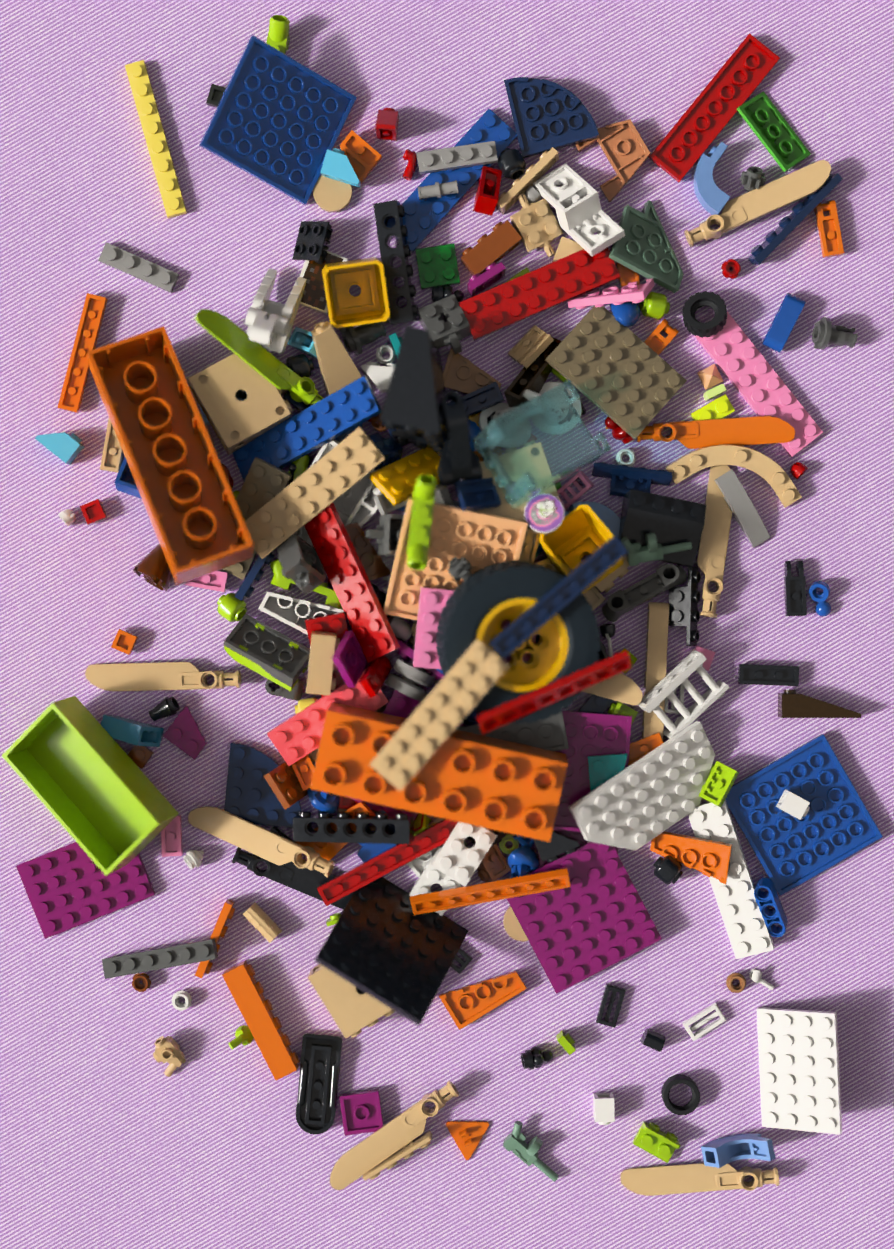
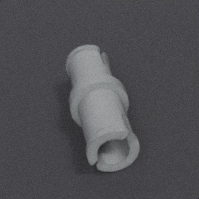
(438, 190)

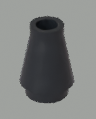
(165, 708)

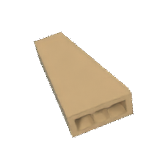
(333, 359)

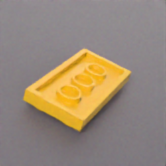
(398, 478)

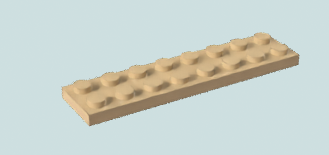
(312, 491)
(438, 714)

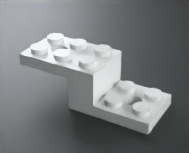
(579, 209)
(454, 862)

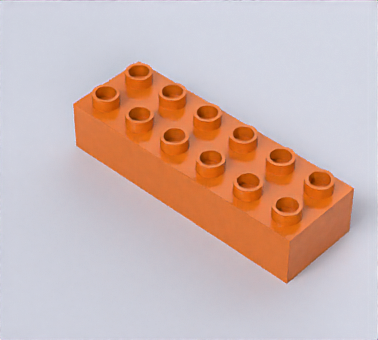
(170, 455)
(463, 781)

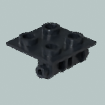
(311, 241)

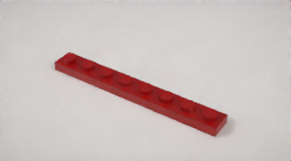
(554, 692)
(386, 862)

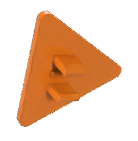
(467, 1135)

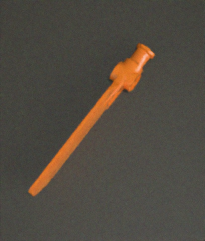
(713, 432)

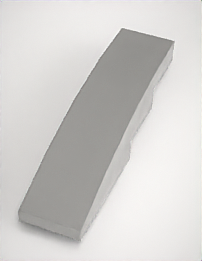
(742, 508)

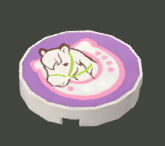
(544, 513)

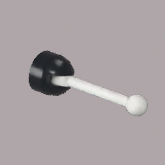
(608, 632)

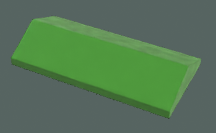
(773, 131)

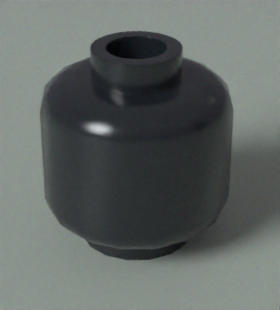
(511, 163)
(300, 365)
(668, 869)

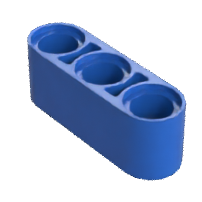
(783, 322)
(770, 916)

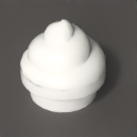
(193, 858)

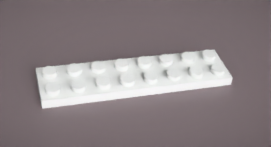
(736, 897)

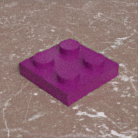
(481, 282)
(349, 659)
(361, 1112)

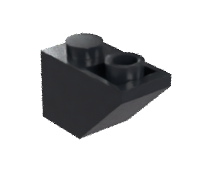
(558, 844)

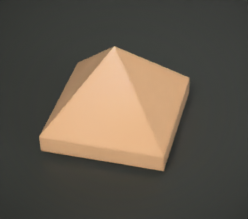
(710, 377)

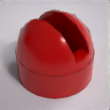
(798, 470)

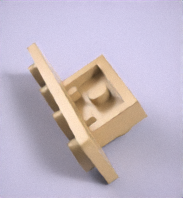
(404, 1152)

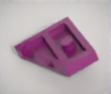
(186, 734)

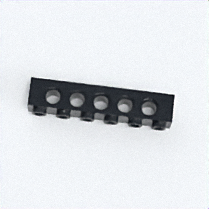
(383, 212)
(305, 833)

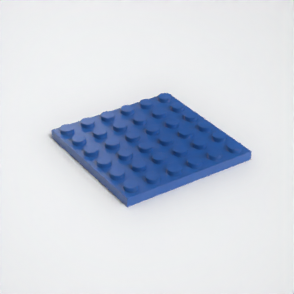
(277, 120)
(829, 833)

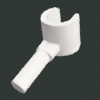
(756, 975)

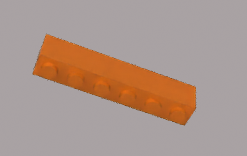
(260, 1020)

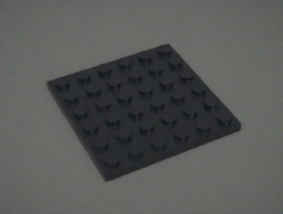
(391, 950)

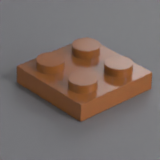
(285, 785)

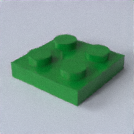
(437, 266)

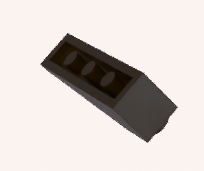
(530, 378)
(802, 706)

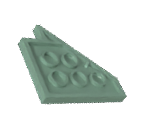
(647, 248)

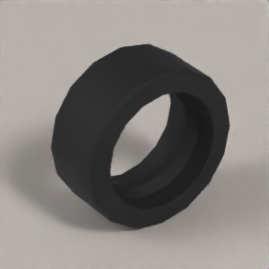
(680, 1110)

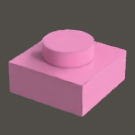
(708, 654)

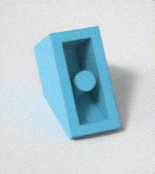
(339, 168)
(302, 341)
(62, 445)

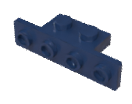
(626, 478)

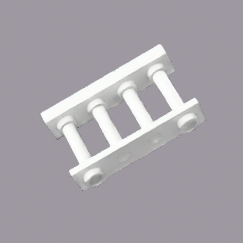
(670, 682)

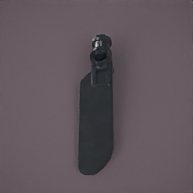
(289, 875)

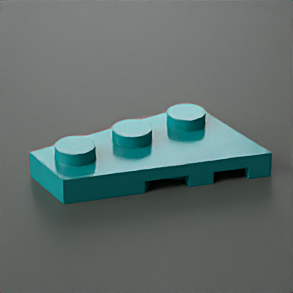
(604, 768)

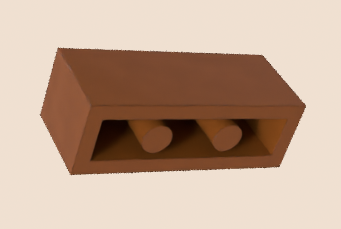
(491, 248)

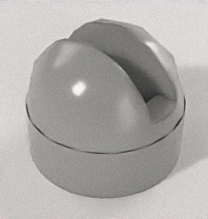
(532, 195)

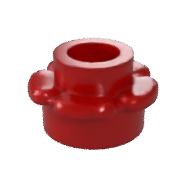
(734, 265)

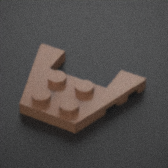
(624, 152)

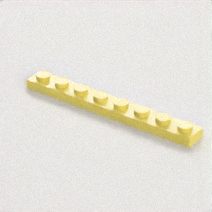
(155, 139)

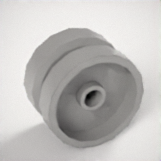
(410, 680)

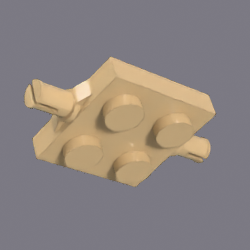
(536, 225)

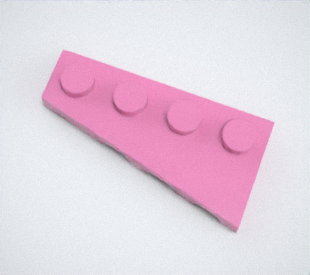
(612, 294)

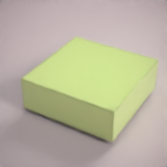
(714, 392)

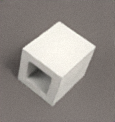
(793, 804)
(603, 1108)

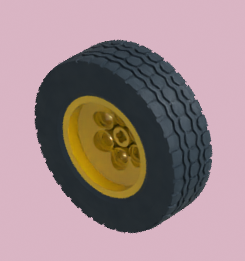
(505, 592)

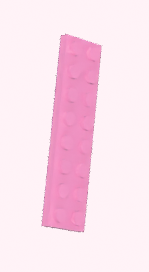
(759, 383)

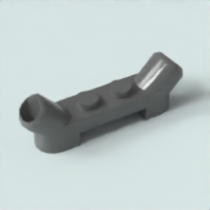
(643, 591)

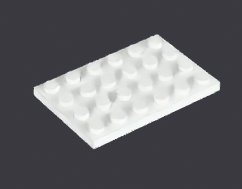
(799, 1070)

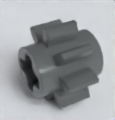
(752, 178)
(460, 568)

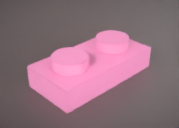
(213, 581)
(172, 838)

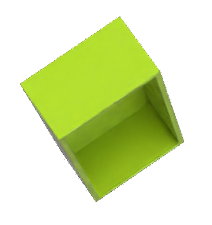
(89, 784)

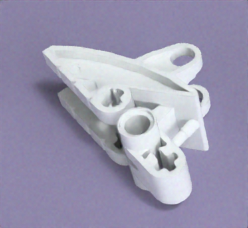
(271, 321)

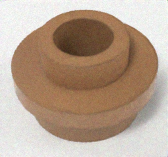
(736, 988)

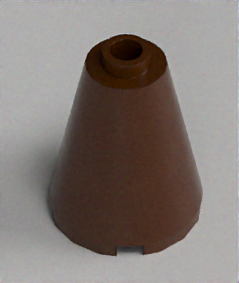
(155, 569)

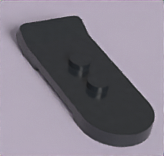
(318, 1082)

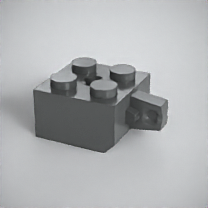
(445, 323)
(387, 534)
(301, 563)

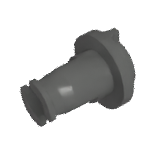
(826, 333)
(360, 336)

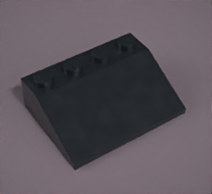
(669, 518)

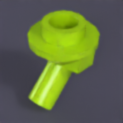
(243, 1036)

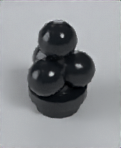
(444, 291)
(535, 1058)

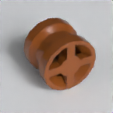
(378, 426)

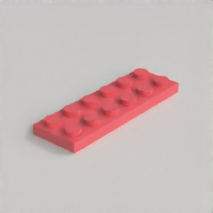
(304, 730)

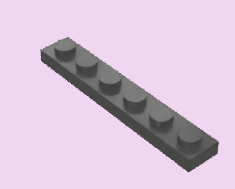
(160, 958)

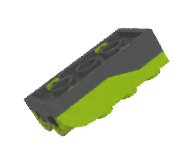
(267, 652)

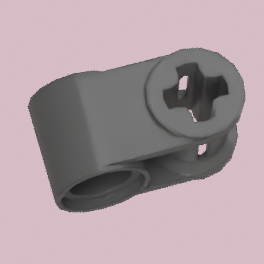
(295, 694)

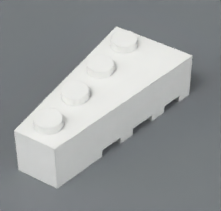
(293, 610)

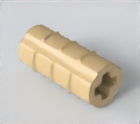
(262, 922)

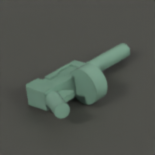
(652, 550)
(527, 1152)

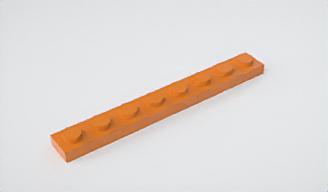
(490, 891)

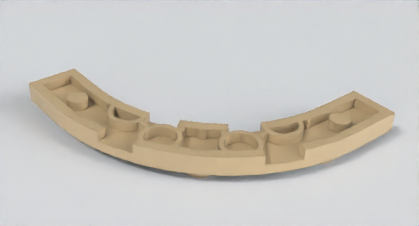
(738, 456)

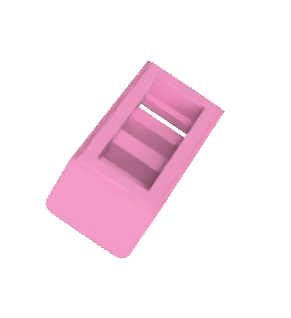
(584, 479)

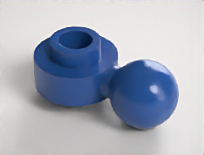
(822, 607)

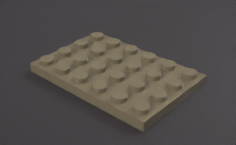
(616, 370)

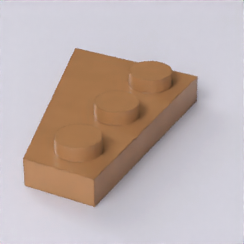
(463, 375)

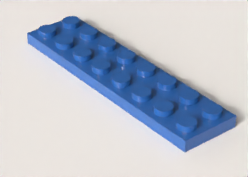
(426, 214)
(311, 427)

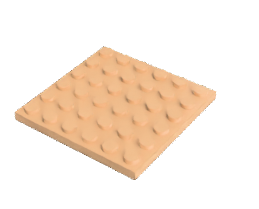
(472, 534)

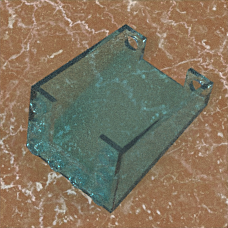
(538, 445)

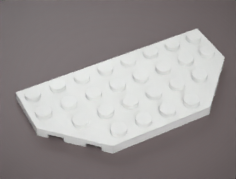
(648, 793)

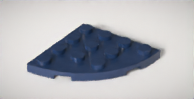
(547, 116)
(248, 791)

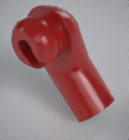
(411, 165)

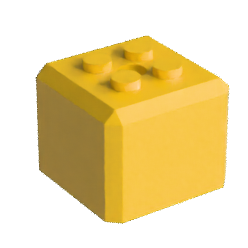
(365, 308)
(576, 537)

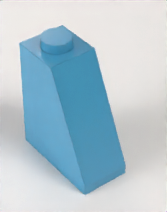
(132, 731)

